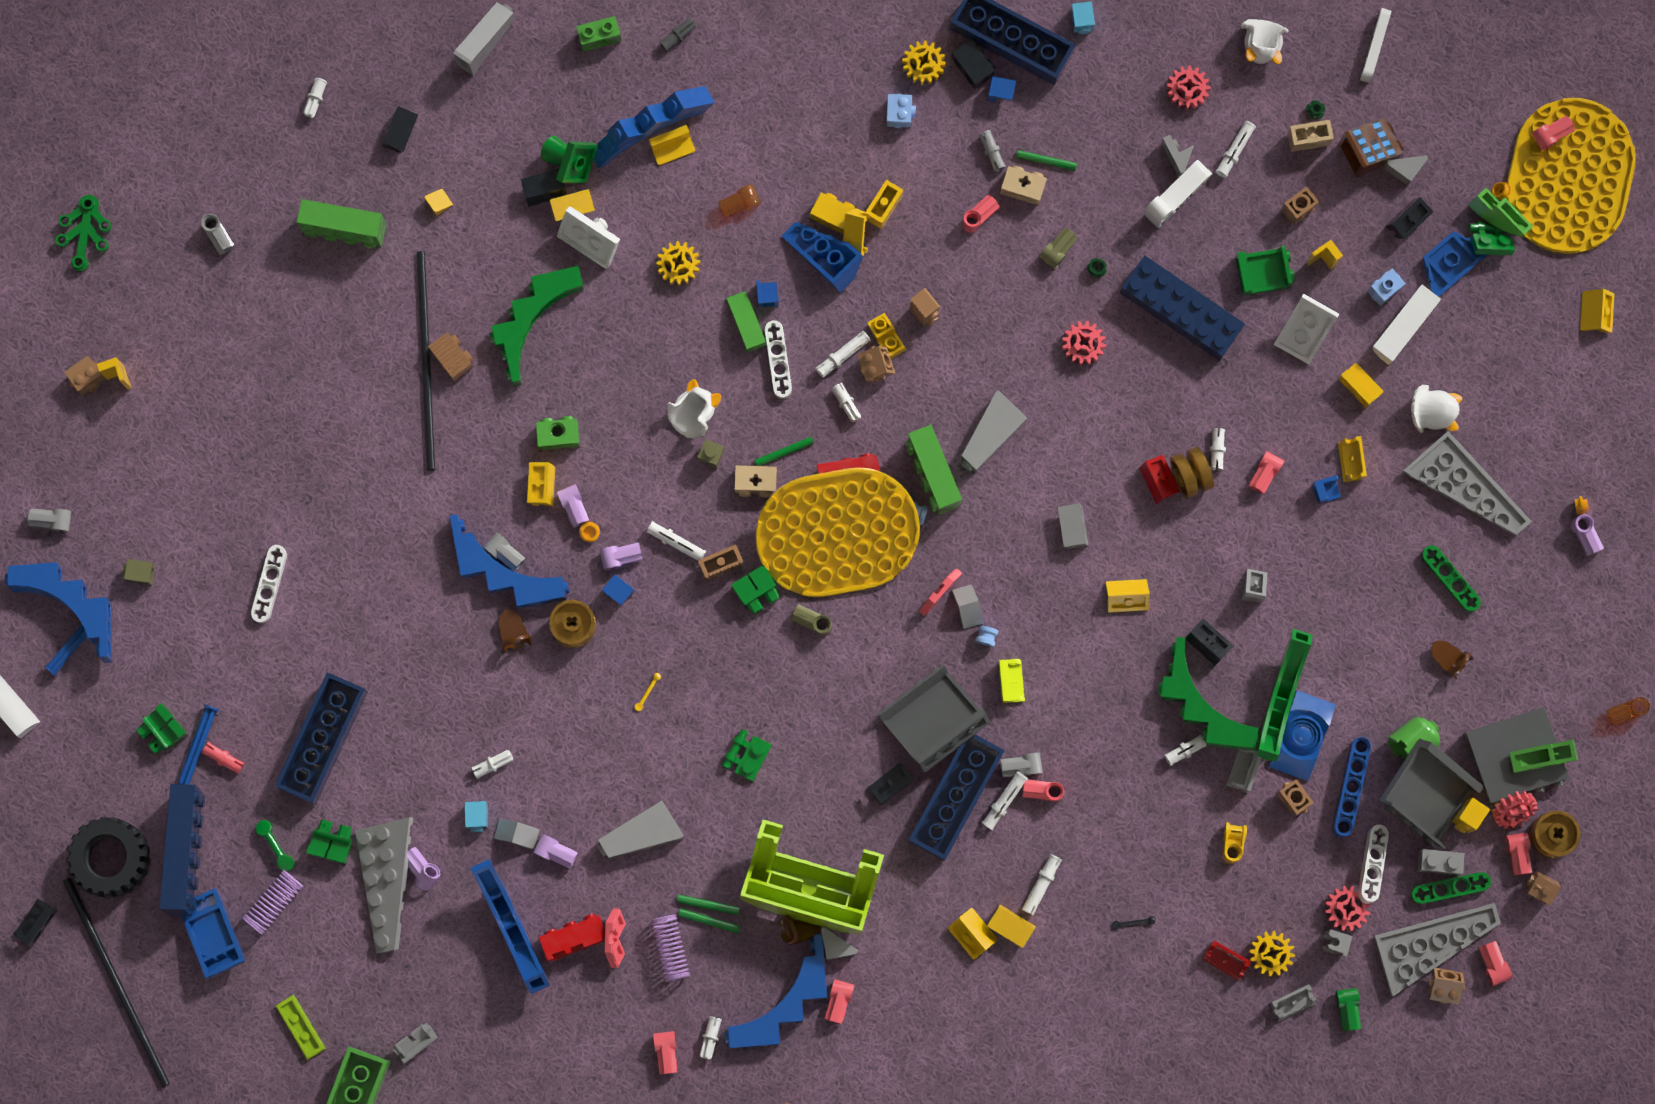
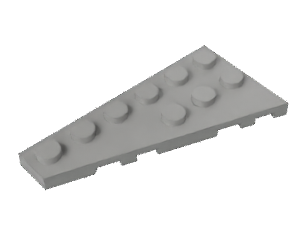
(1457, 475)
(384, 872)
(1420, 948)

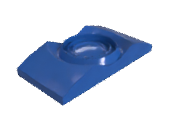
(1303, 735)
(213, 935)

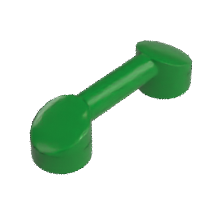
(284, 861)

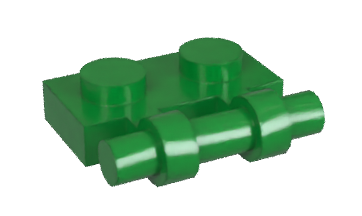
(1490, 243)
(753, 757)

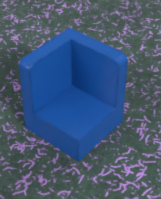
(1001, 89)
(767, 294)
(1326, 489)
(618, 590)

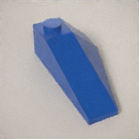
(828, 256)

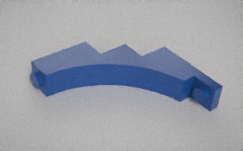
(476, 561)
(47, 581)
(809, 985)

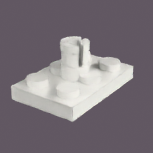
(588, 237)
(1306, 329)

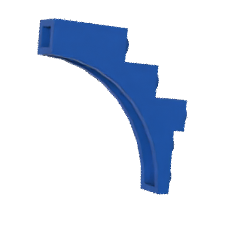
(650, 120)
(511, 926)

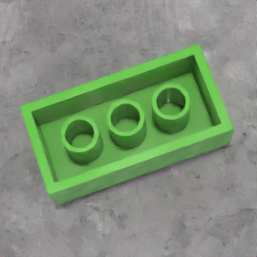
(341, 223)
(934, 470)
(359, 1078)

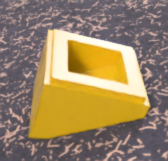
(438, 201)

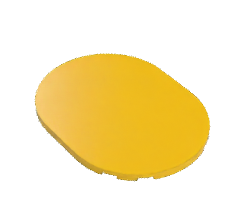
(1578, 185)
(837, 532)

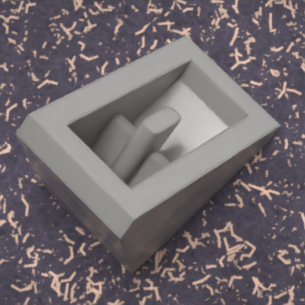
(1405, 168)
(1255, 586)
(968, 606)
(516, 833)
(835, 946)

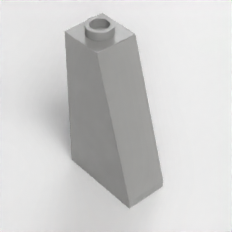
(483, 38)
(993, 431)
(642, 832)

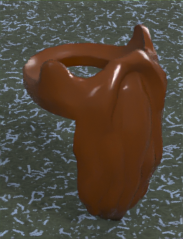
(513, 630)
(1449, 657)
(796, 931)

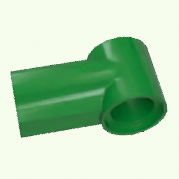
(1348, 1004)

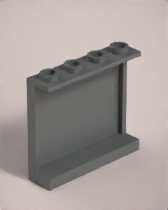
(933, 718)
(1491, 754)
(1428, 792)

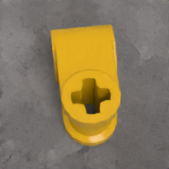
(1234, 838)

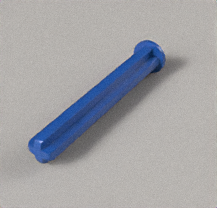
(67, 650)
(197, 745)

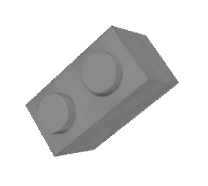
(1440, 862)

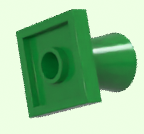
(573, 158)

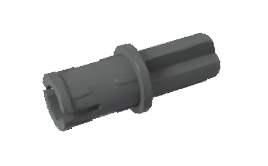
(677, 34)

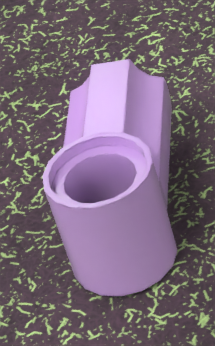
(572, 503)
(1588, 538)
(619, 556)
(551, 849)
(425, 872)

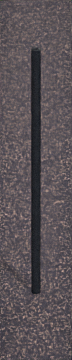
(428, 411)
(116, 982)

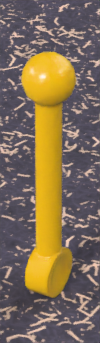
(639, 706)

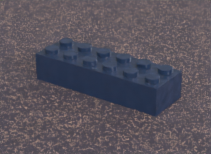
(1013, 38)
(1182, 308)
(321, 738)
(956, 796)
(181, 850)

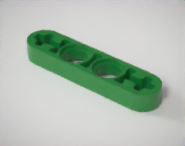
(1453, 576)
(1451, 891)

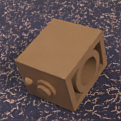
(1307, 204)
(876, 364)
(84, 376)
(1294, 789)
(1542, 887)
(1446, 986)

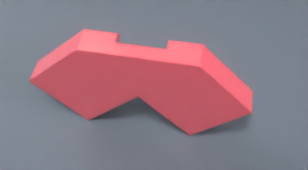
(937, 595)
(613, 930)

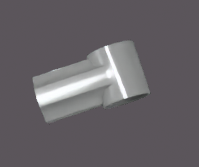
(217, 234)
(54, 520)
(501, 550)
(1026, 765)

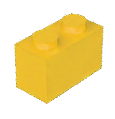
(884, 204)
(830, 211)
(1470, 816)

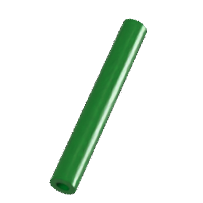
(1046, 160)
(784, 451)
(707, 904)
(709, 921)

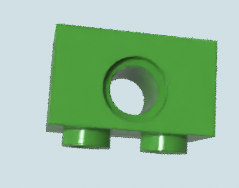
(599, 33)
(570, 434)

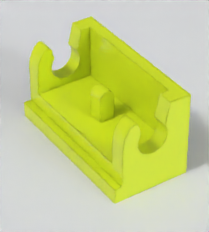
(1011, 681)

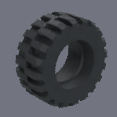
(81, 849)

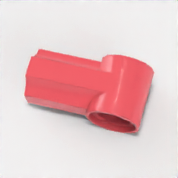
(1549, 134)
(980, 213)
(1267, 470)
(1040, 790)
(1519, 850)
(1495, 965)
(839, 998)
(665, 1048)

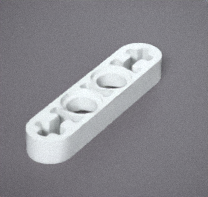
(1375, 45)
(778, 359)
(270, 584)
(1370, 863)

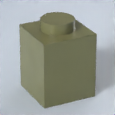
(711, 453)
(138, 572)

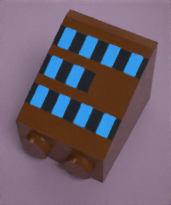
(1370, 146)

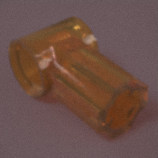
(743, 200)
(1626, 711)

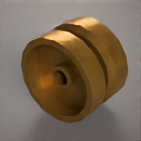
(1192, 472)
(565, 614)
(1563, 825)

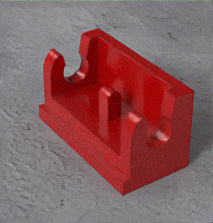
(1159, 478)
(1226, 960)

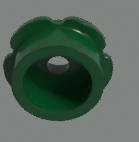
(1315, 114)
(1097, 263)

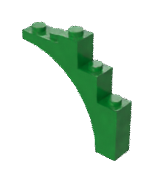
(547, 290)
(1282, 695)
(1221, 730)

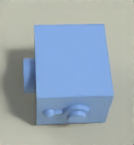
(900, 110)
(1386, 287)

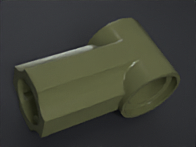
(1056, 251)
(811, 619)

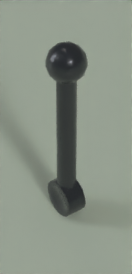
(1116, 924)

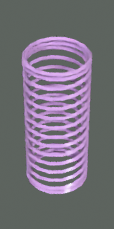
(255, 925)
(670, 977)

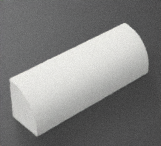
(1405, 324)
(15, 712)

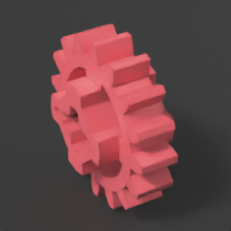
(1180, 87)
(1078, 335)
(1514, 809)
(1345, 917)

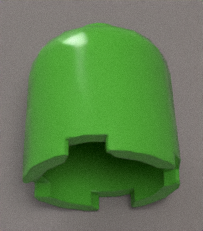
(1406, 737)

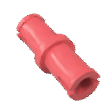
(223, 758)

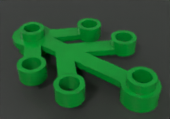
(84, 229)

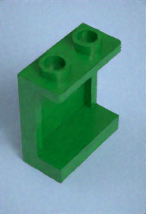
(1264, 271)

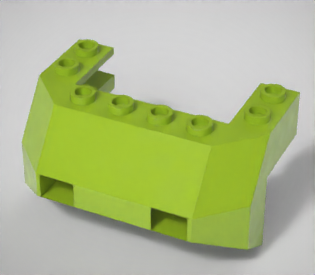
(809, 889)

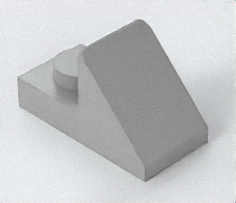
(1178, 159)

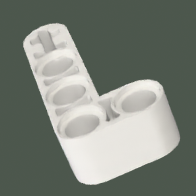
(1177, 194)

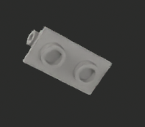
(421, 1038)

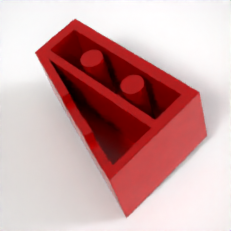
(864, 461)
(573, 937)

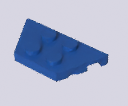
(1450, 262)

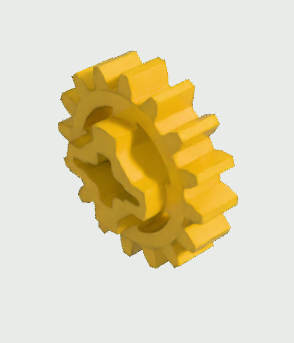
(930, 66)
(670, 260)
(1274, 963)

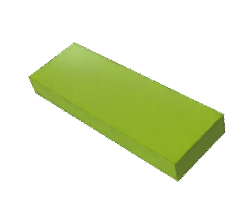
(300, 1027)

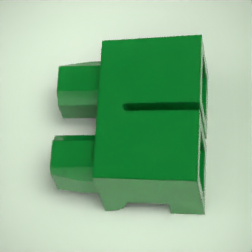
(749, 595)
(164, 727)
(323, 839)

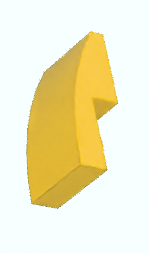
(886, 335)

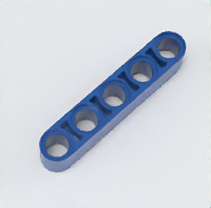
(1356, 778)

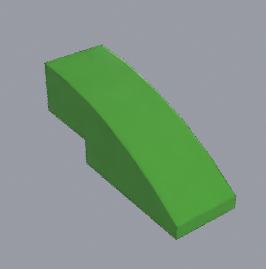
(1500, 214)
(746, 321)
(1544, 756)

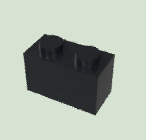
(973, 64)

